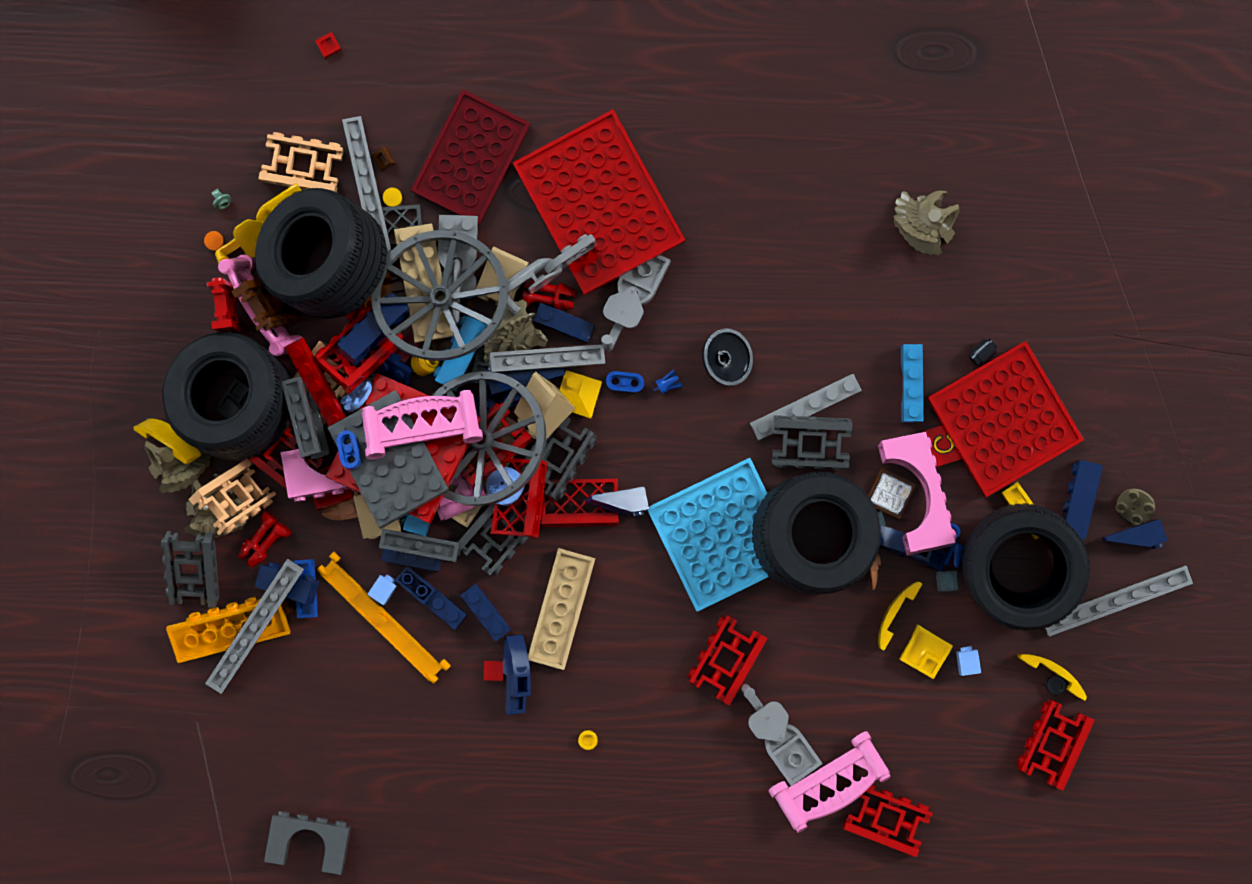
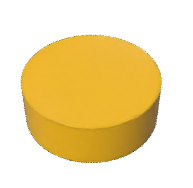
(392, 197)
(587, 740)

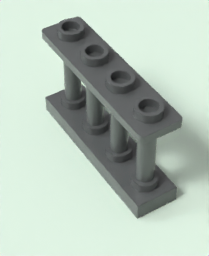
(305, 419)

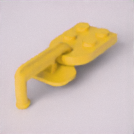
(248, 231)

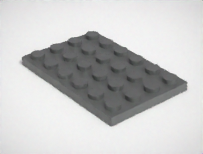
(400, 479)

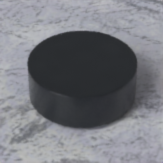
(1055, 685)

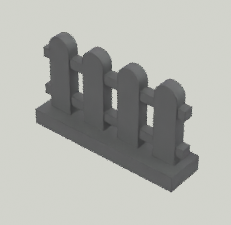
(419, 545)

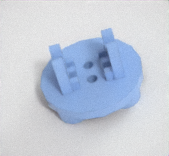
(357, 397)
(494, 485)

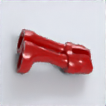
(555, 300)
(247, 546)

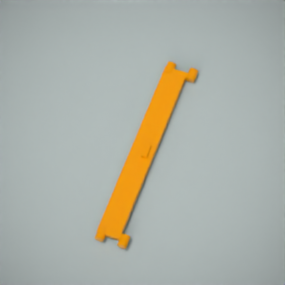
(381, 620)

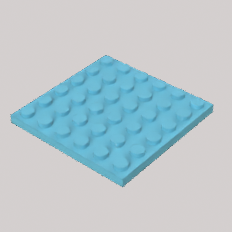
(711, 533)

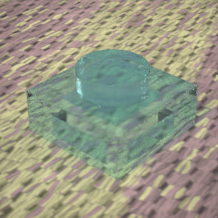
(946, 581)

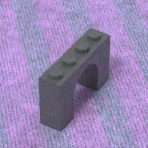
(333, 834)

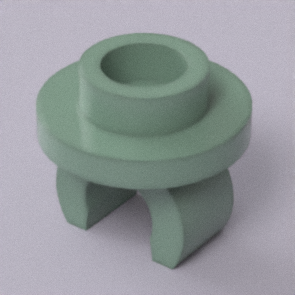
(221, 200)

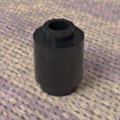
(983, 351)

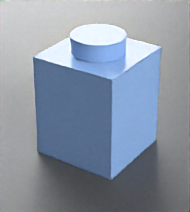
(383, 589)
(968, 661)

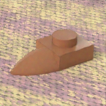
(341, 511)
(873, 572)

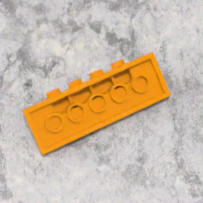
(218, 628)

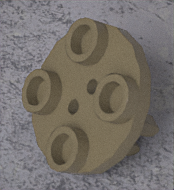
(1142, 511)

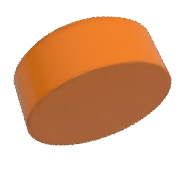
(214, 240)

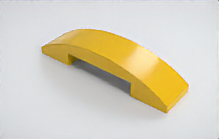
(164, 433)
(885, 635)
(1073, 685)

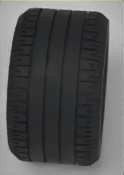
(348, 272)
(258, 422)
(774, 533)
(1049, 602)

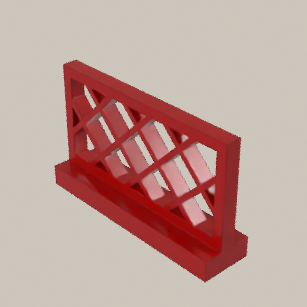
(534, 504)
(579, 519)

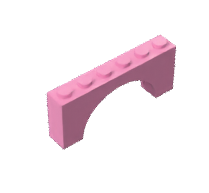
(915, 455)
(304, 481)

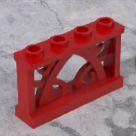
(368, 366)

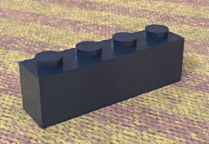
(367, 334)
(522, 377)
(1081, 495)

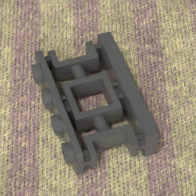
(816, 427)
(571, 462)
(486, 521)
(206, 568)

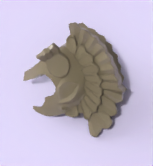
(924, 222)
(515, 333)
(174, 472)
(204, 518)

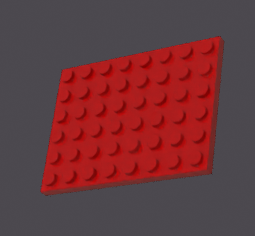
(600, 188)

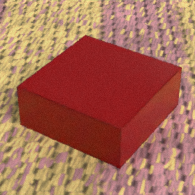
(328, 45)
(493, 670)

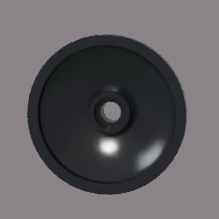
(735, 355)

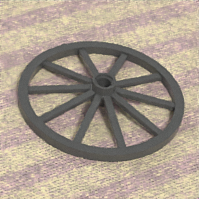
(442, 290)
(487, 446)

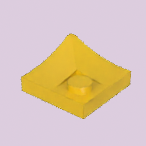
(581, 392)
(925, 651)

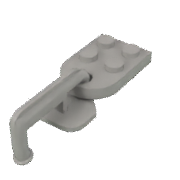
(468, 255)
(552, 267)
(626, 306)
(782, 740)

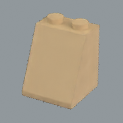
(511, 266)
(552, 402)
(367, 522)

